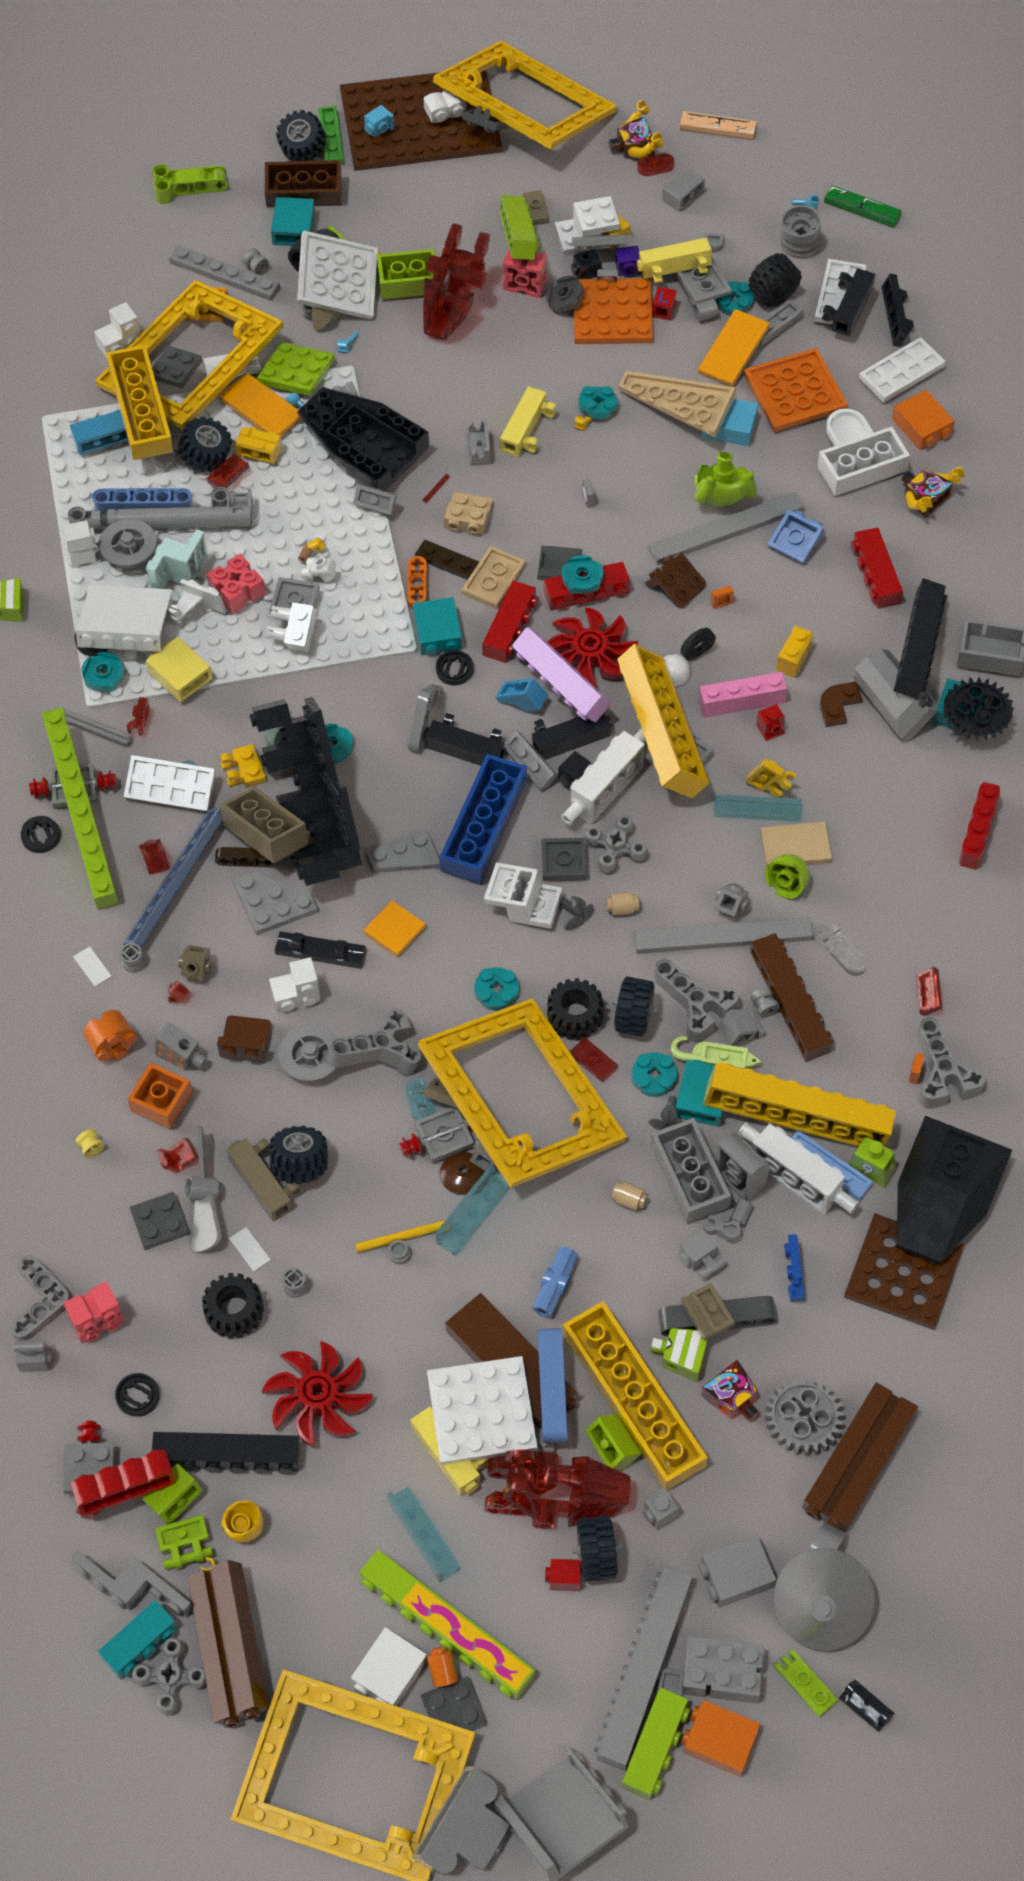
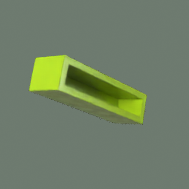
(655, 1743)

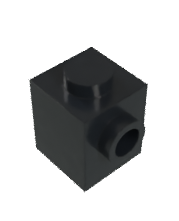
(586, 264)
(572, 768)

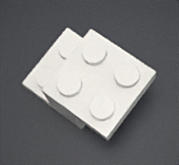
(589, 219)
(523, 895)

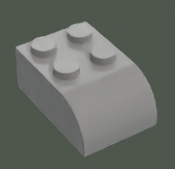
(741, 1167)

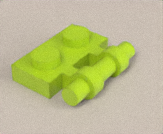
(181, 1535)

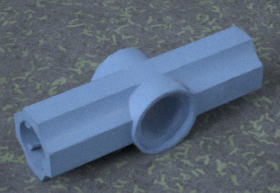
(555, 1282)

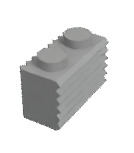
(683, 189)

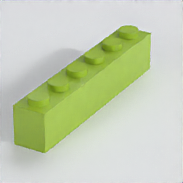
(518, 227)

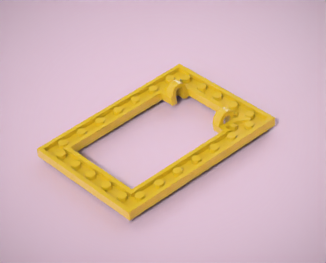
(458, 81)
(258, 331)
(517, 1165)
(438, 1745)

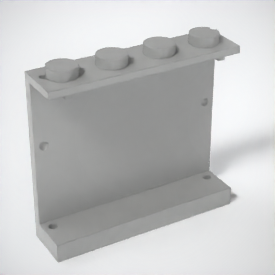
(563, 1816)

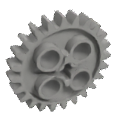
(785, 1425)

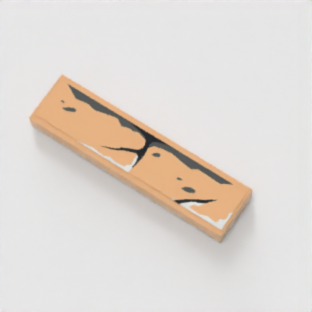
(718, 125)

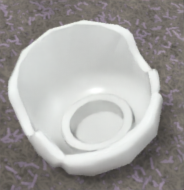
(678, 669)

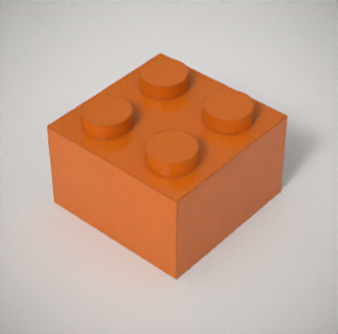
(160, 1095)

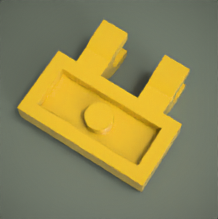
(248, 764)
(769, 776)

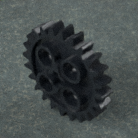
(962, 698)

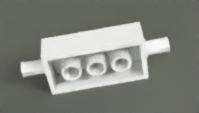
(606, 777)
(799, 1169)

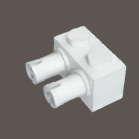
(300, 626)

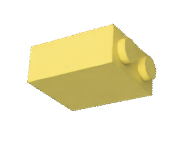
(179, 669)

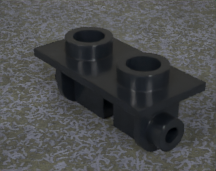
(866, 1705)

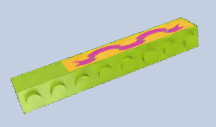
(447, 1625)

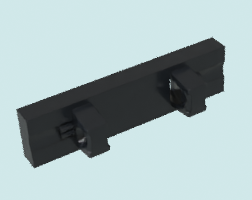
(894, 299)
(320, 949)

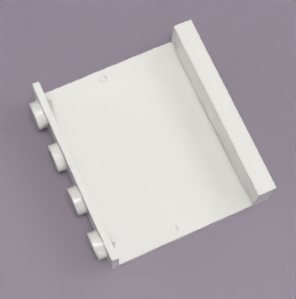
(123, 618)

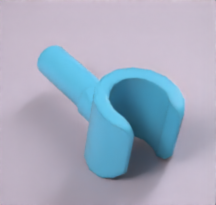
(812, 201)
(344, 345)
(294, 399)

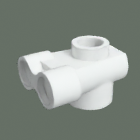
(319, 567)

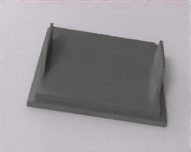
(553, 559)

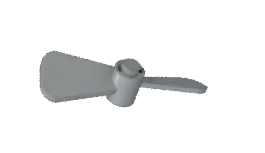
(204, 1190)

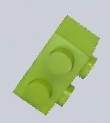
(613, 1441)
(173, 1500)

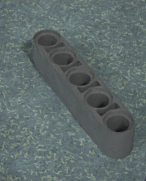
(745, 1312)

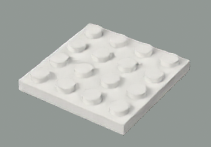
(337, 275)
(481, 1410)

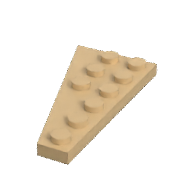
(689, 401)

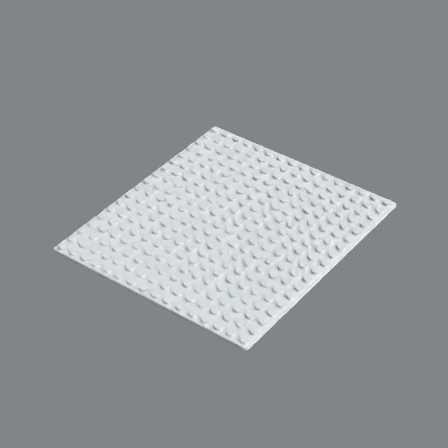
(294, 501)

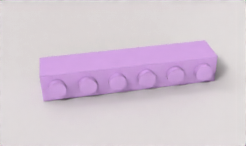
(561, 675)

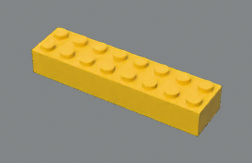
(663, 721)
(797, 1106)
(634, 1396)

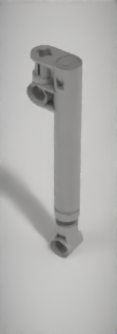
(226, 510)

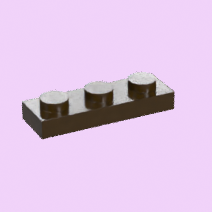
(447, 559)

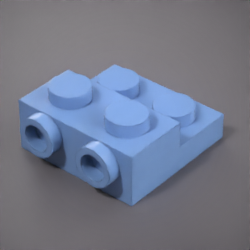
(797, 536)

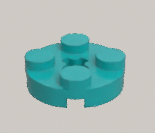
(743, 301)
(591, 395)
(578, 584)
(107, 681)
(343, 739)
(496, 976)
(654, 1062)

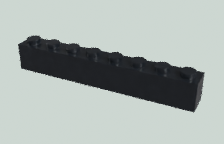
(921, 639)

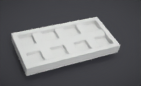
(830, 292)
(902, 370)
(169, 783)

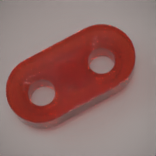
(655, 164)

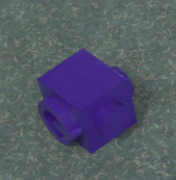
(626, 261)

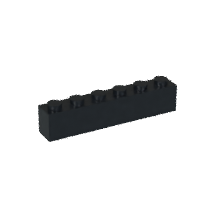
(230, 1451)

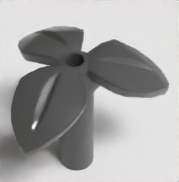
(578, 908)
(668, 1115)

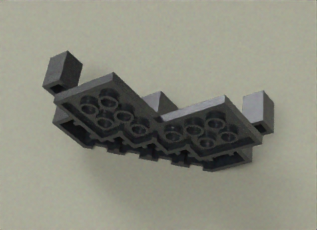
(322, 794)

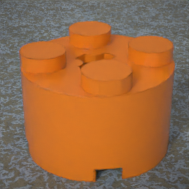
(109, 1036)

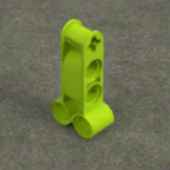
(187, 181)

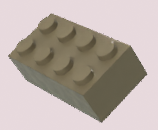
(264, 824)

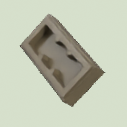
(536, 206)

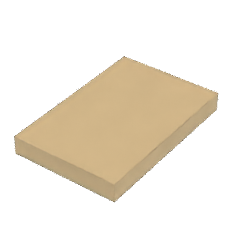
(493, 577)
(803, 840)

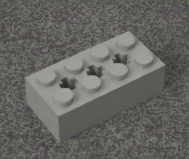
(700, 1189)

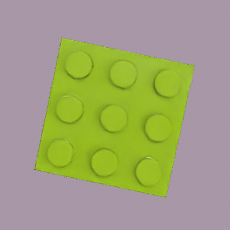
(296, 368)

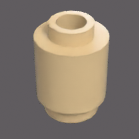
(622, 903)
(629, 1196)

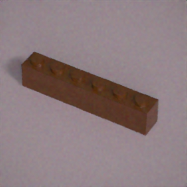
(789, 991)

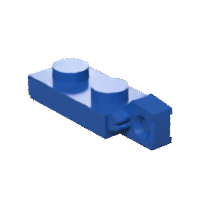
(794, 1271)

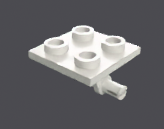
(194, 595)

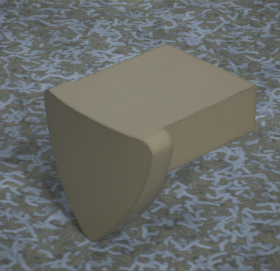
(322, 317)

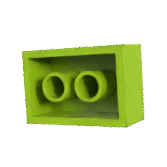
(403, 273)

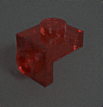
(154, 856)
(178, 1155)

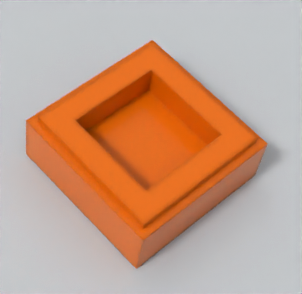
(722, 597)
(916, 1068)

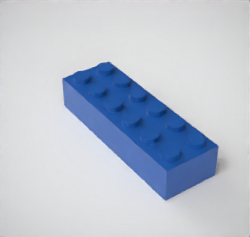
(483, 818)

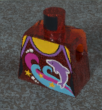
(732, 1392)

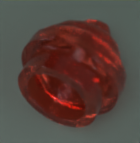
(177, 992)

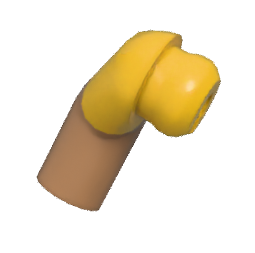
(310, 547)

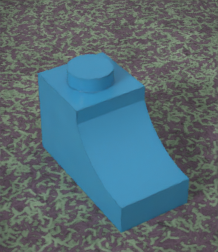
(523, 693)

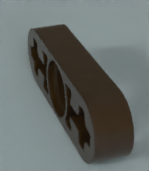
(241, 857)

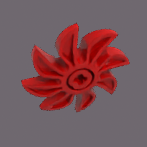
(592, 646)
(317, 1405)

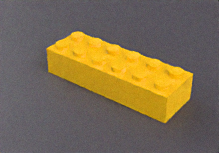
(139, 402)

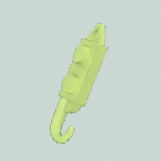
(714, 1052)

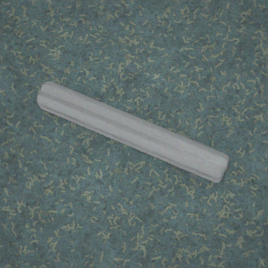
(97, 727)

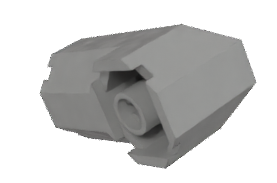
(877, 680)

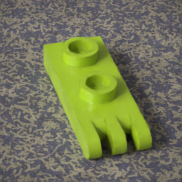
(806, 1684)

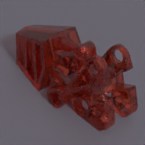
(466, 270)
(594, 1493)

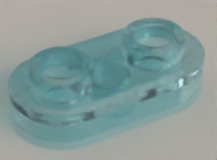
(417, 1100)

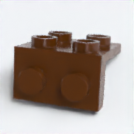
(677, 579)
(244, 1038)

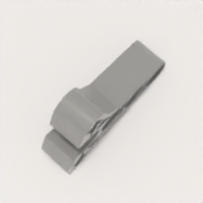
(699, 1023)
(399, 1055)
(966, 1080)

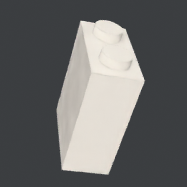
(388, 1668)

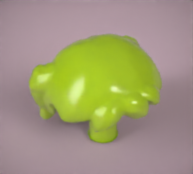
(723, 483)

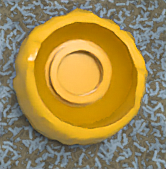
(242, 1521)

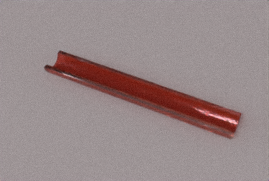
(435, 489)

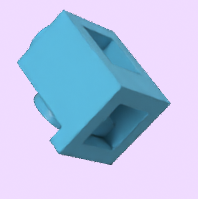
(378, 121)

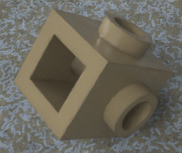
(195, 962)

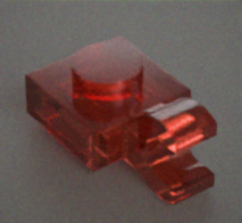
(141, 714)

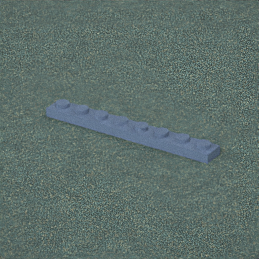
(174, 878)

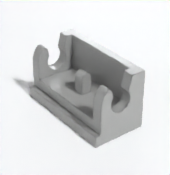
(479, 444)

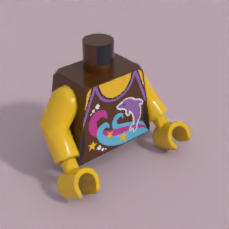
(635, 135)
(929, 489)

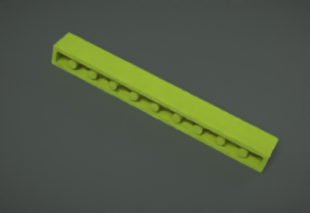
(80, 808)

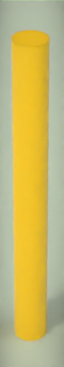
(402, 1235)

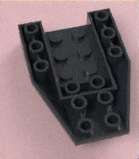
(364, 436)
(946, 1188)

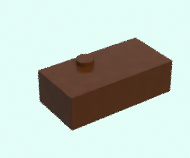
(304, 180)

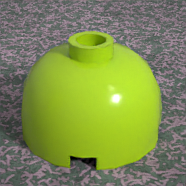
(787, 875)

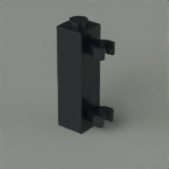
(853, 301)
(569, 735)
(462, 743)

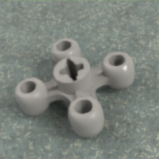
(615, 843)
(159, 1676)

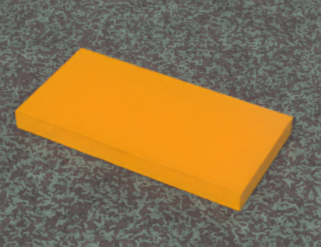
(733, 347)
(260, 405)

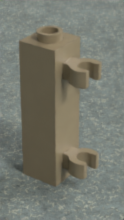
(259, 1178)

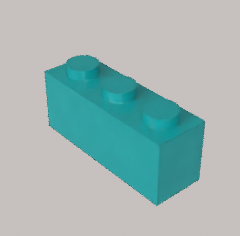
(138, 1640)

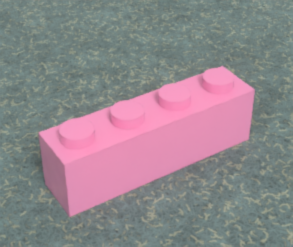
(742, 694)

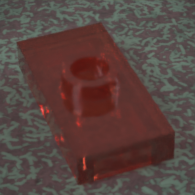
(228, 472)
(929, 991)
(593, 1059)

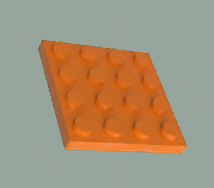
(614, 312)
(795, 389)

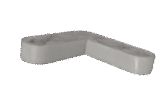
(427, 699)
(46, 1301)

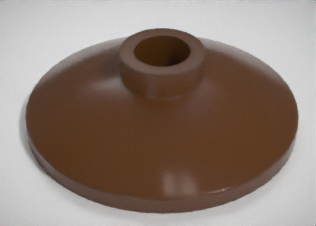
(456, 1181)

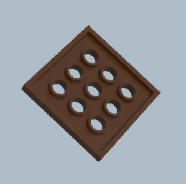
(911, 1285)

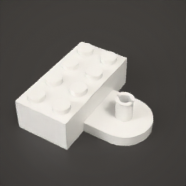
(859, 453)

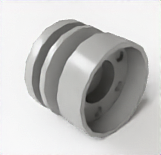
(800, 231)

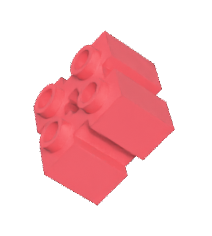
(525, 274)
(236, 583)
(94, 1313)

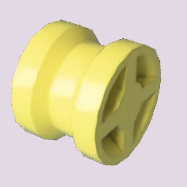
(90, 1143)

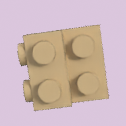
(468, 513)

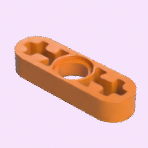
(412, 576)

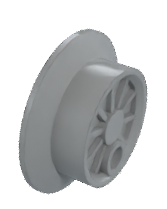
(128, 543)
(305, 1052)

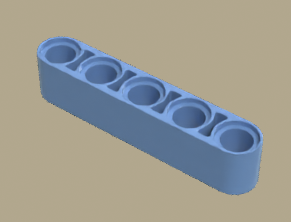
(141, 498)
(552, 1385)

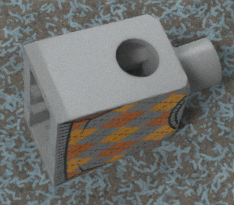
(178, 1047)

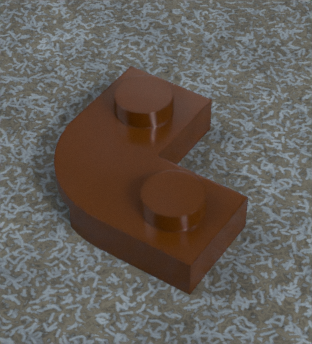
(835, 698)

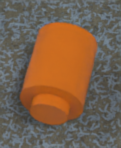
(442, 1667)

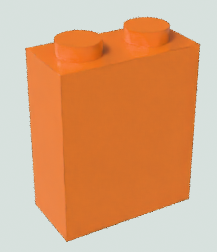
(923, 420)
(720, 1737)

